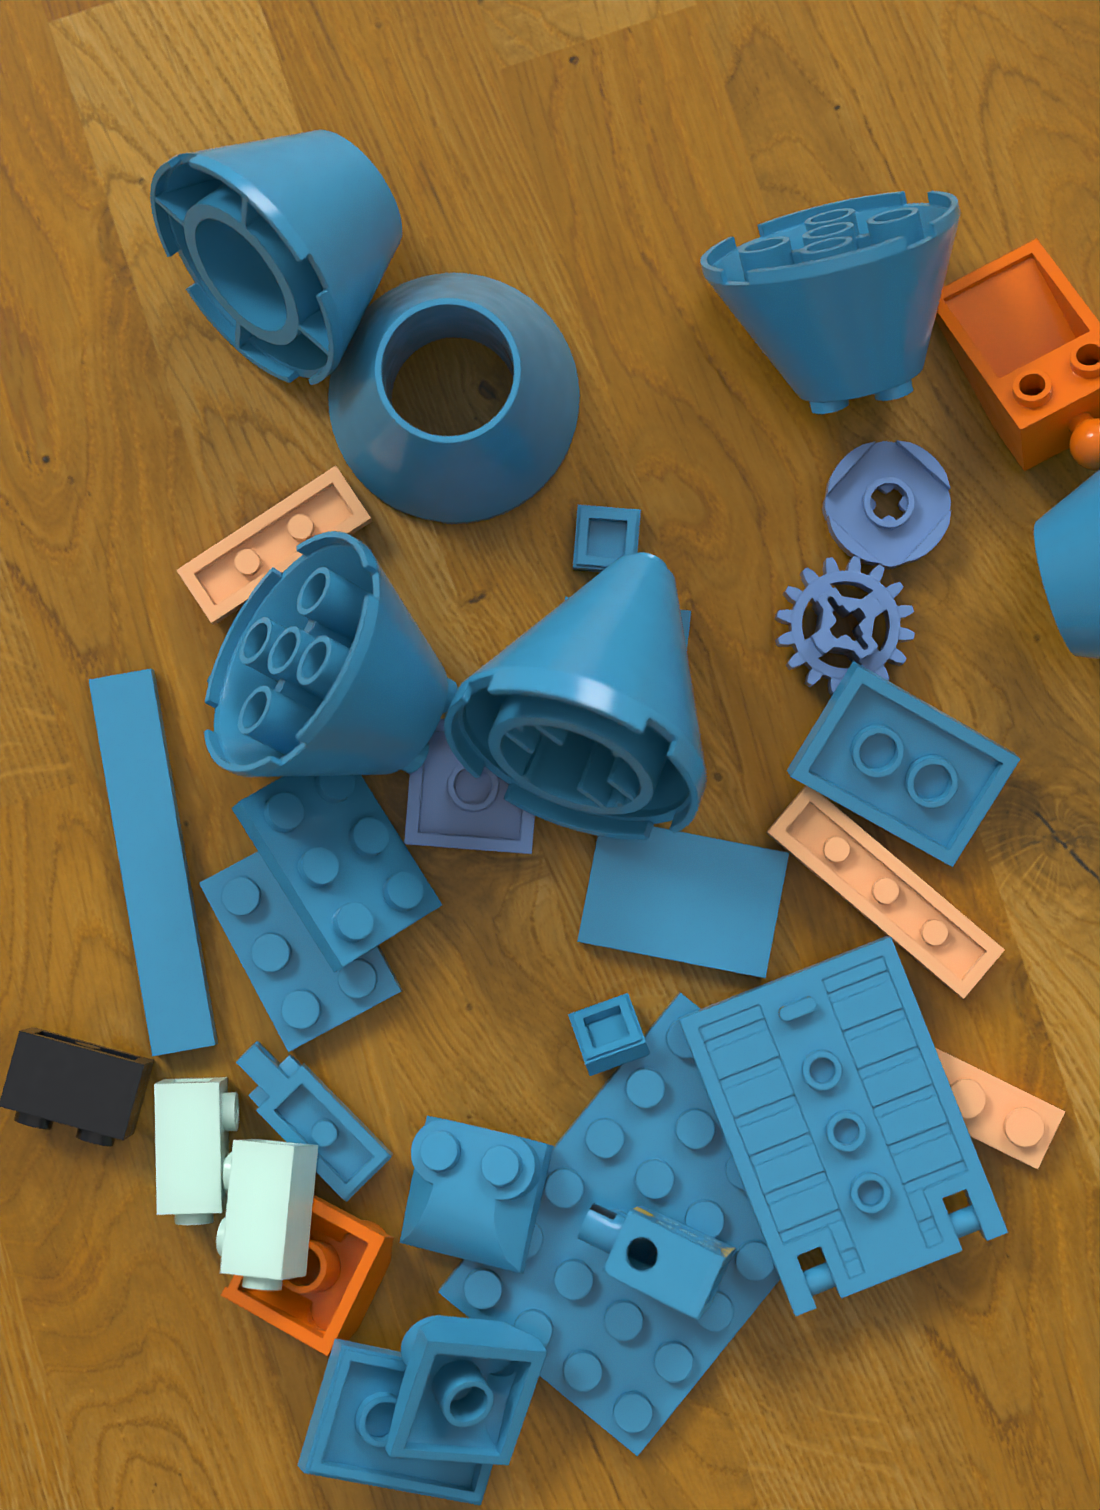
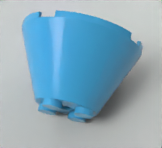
(842, 292)
(325, 672)

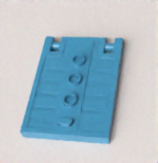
(841, 1123)

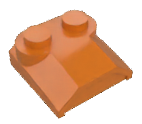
(340, 1281)

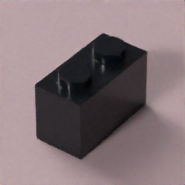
(75, 1085)

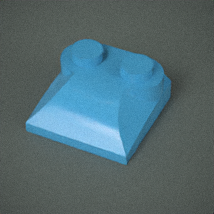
(474, 1193)
(464, 1390)

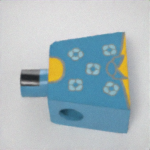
(687, 1262)

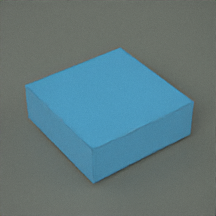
(604, 536)
(609, 1034)

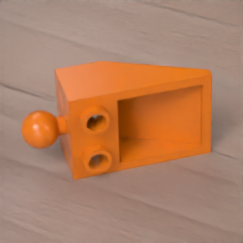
(1028, 355)

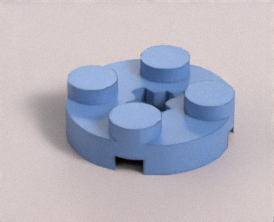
(883, 467)

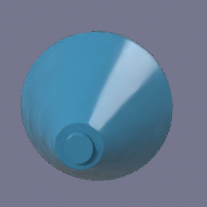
(592, 710)

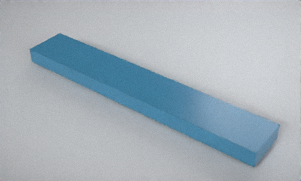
(153, 862)

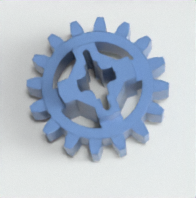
(828, 600)

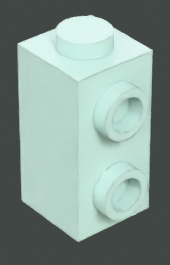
(192, 1146)
(267, 1211)

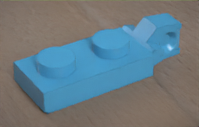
(310, 1113)

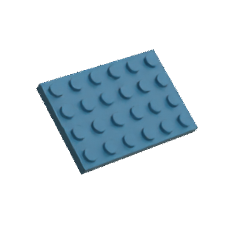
(650, 1145)

